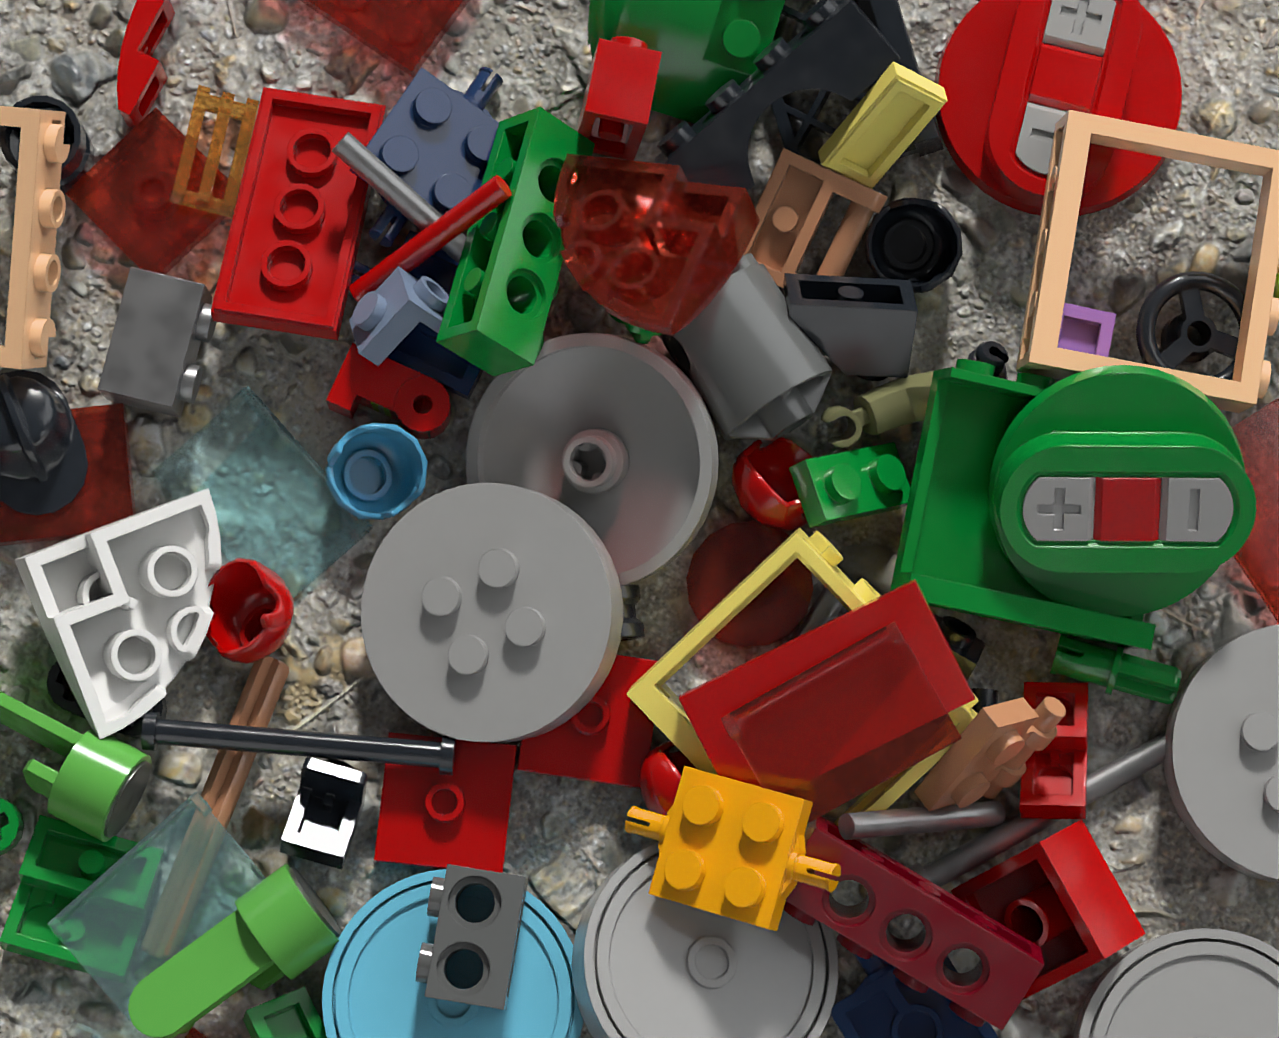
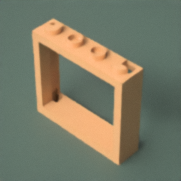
(37, 215)
(1056, 239)

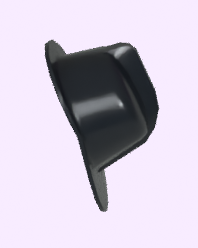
(39, 445)

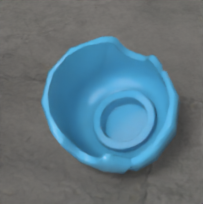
(376, 471)

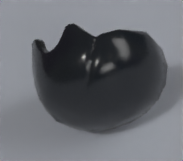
(914, 243)

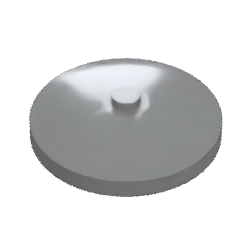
(610, 438)

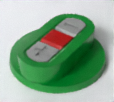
(1120, 491)

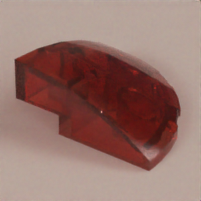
(649, 238)

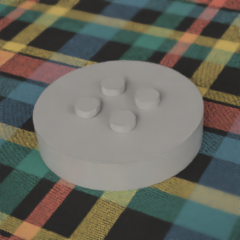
(491, 613)
(1226, 753)
(695, 974)
(1187, 988)

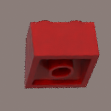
(1059, 900)

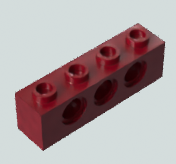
(978, 996)

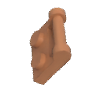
(793, 210)

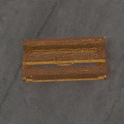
(225, 108)

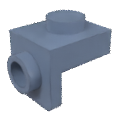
(393, 311)

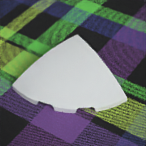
(127, 605)

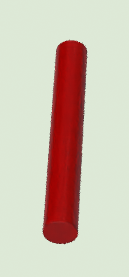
(435, 235)

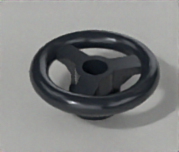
(1174, 339)

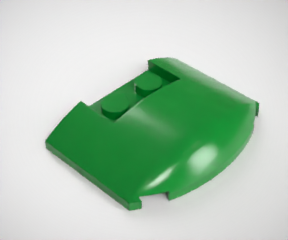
(699, 43)

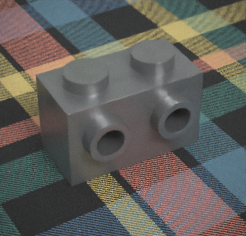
(157, 343)

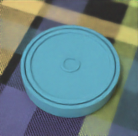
(374, 965)

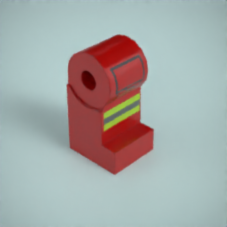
(393, 390)

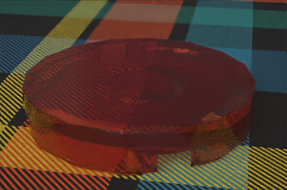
(725, 562)

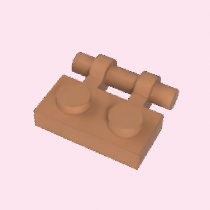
(991, 753)

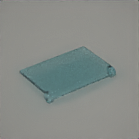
(264, 493)
(156, 899)

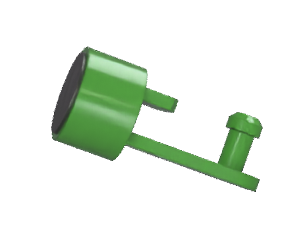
(98, 779)
(272, 934)

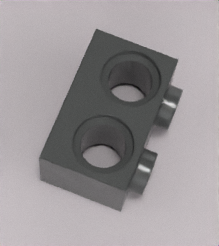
(491, 939)

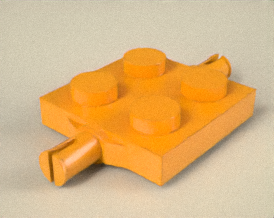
(731, 848)

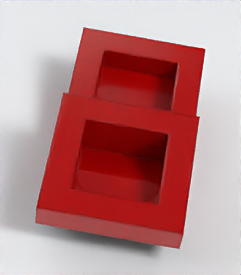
(140, 74)
(1057, 776)

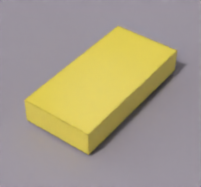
(882, 125)

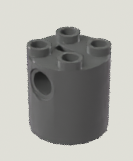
(751, 358)

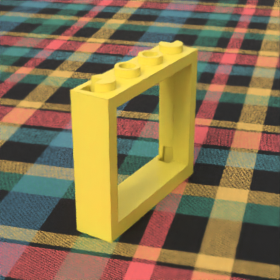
(821, 558)

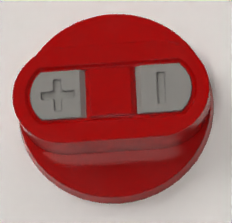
(1025, 64)

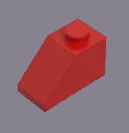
(619, 96)

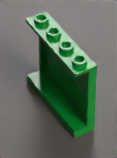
(948, 523)

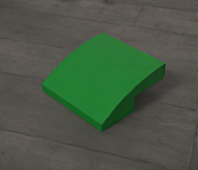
(53, 873)

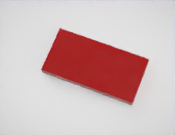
(296, 217)
(739, 686)

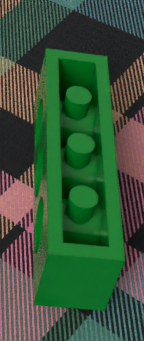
(513, 251)

